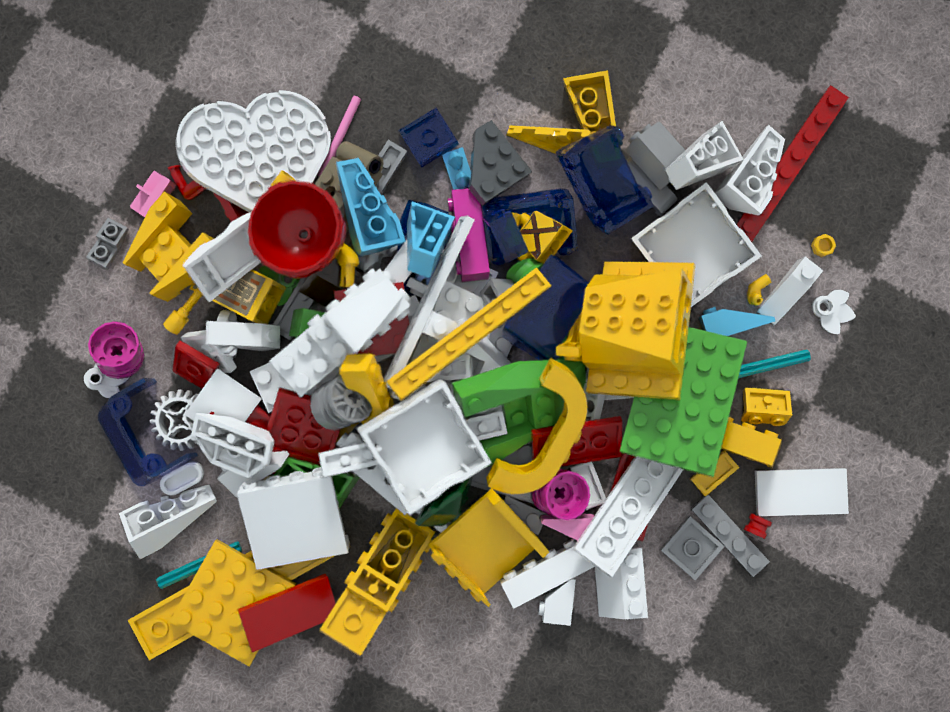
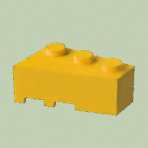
(750, 443)

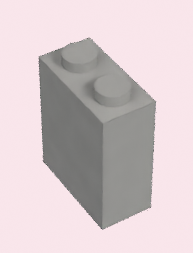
(654, 151)

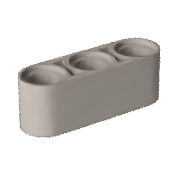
(661, 199)

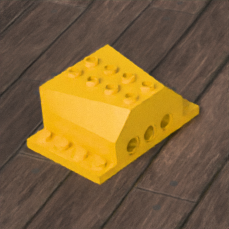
(637, 328)

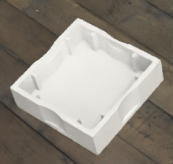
(699, 234)
(424, 445)

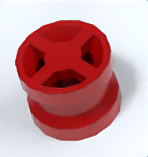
(758, 526)

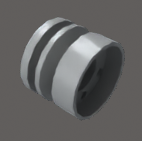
(337, 406)

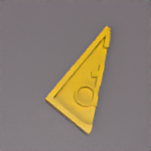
(546, 138)

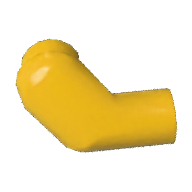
(754, 290)

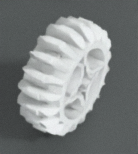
(165, 411)

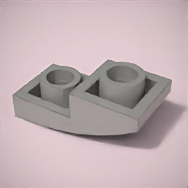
(108, 244)

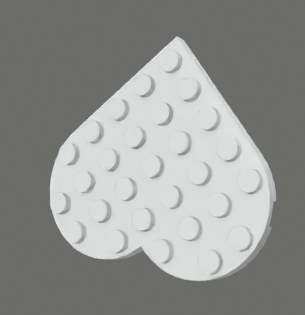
(244, 149)

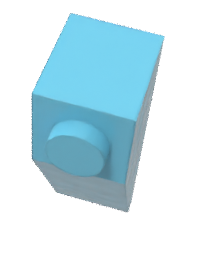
(731, 322)

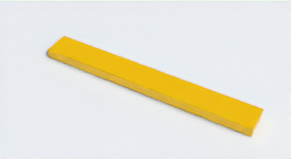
(468, 334)

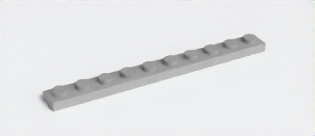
(392, 158)

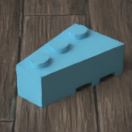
(426, 238)

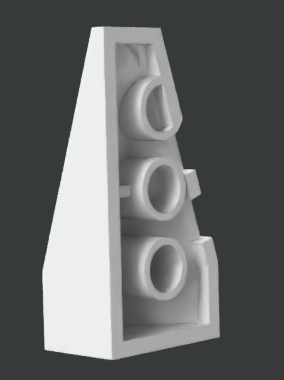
(751, 180)

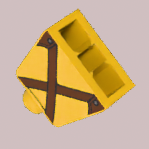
(542, 235)

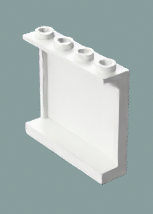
(292, 518)

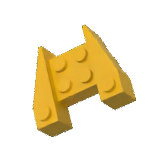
(163, 247)

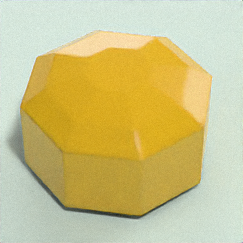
(823, 245)

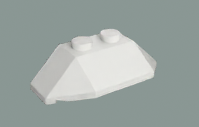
(233, 443)

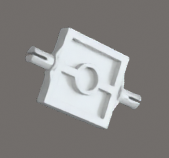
(220, 354)

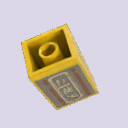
(251, 297)

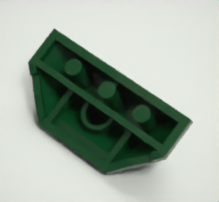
(446, 506)

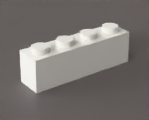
(544, 574)

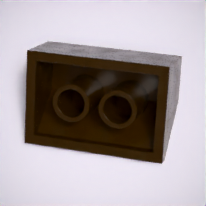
(323, 284)

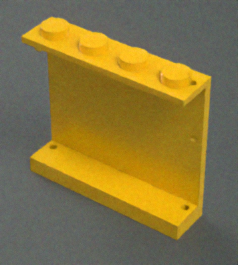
(484, 545)

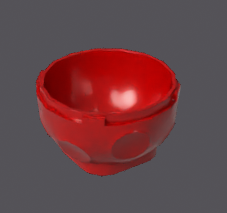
(283, 216)

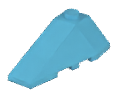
(368, 216)

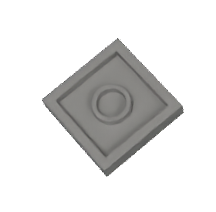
(692, 547)

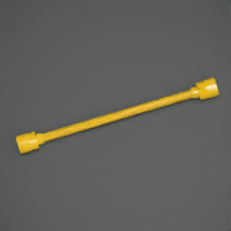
(178, 319)

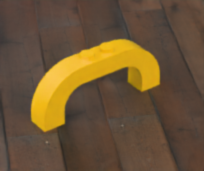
(556, 450)

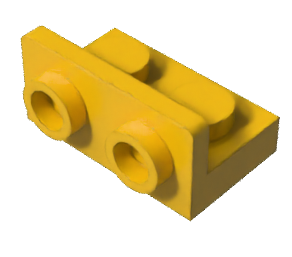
(766, 406)

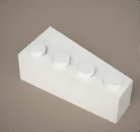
(704, 158)

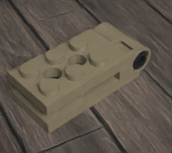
(329, 178)

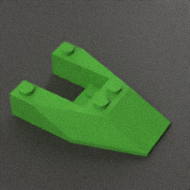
(522, 398)

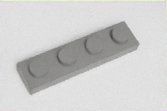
(730, 535)

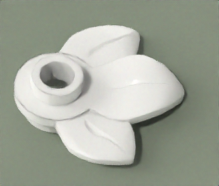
(835, 312)
(106, 386)

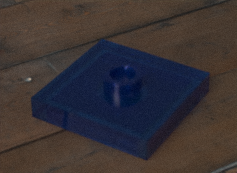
(428, 137)

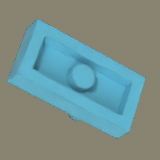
(457, 168)

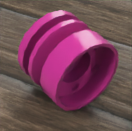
(113, 339)
(563, 496)

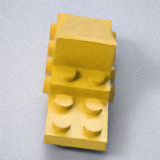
(377, 581)

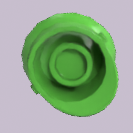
(523, 268)

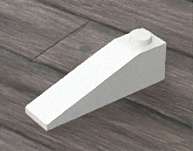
(157, 524)

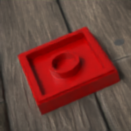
(193, 364)

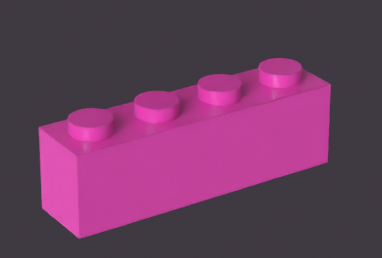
(473, 256)

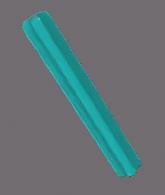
(774, 363)
(186, 570)

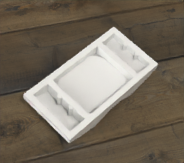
(222, 260)

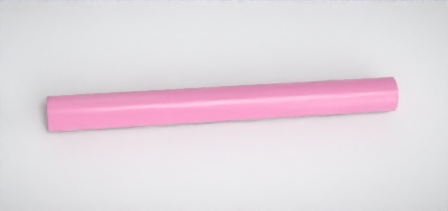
(340, 134)

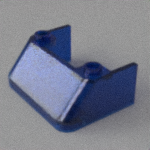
(140, 467)

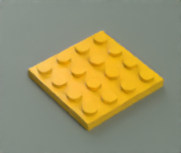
(219, 588)

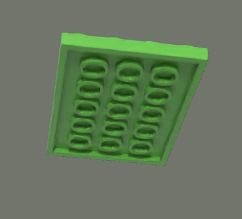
(690, 429)

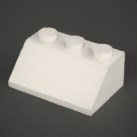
(625, 592)

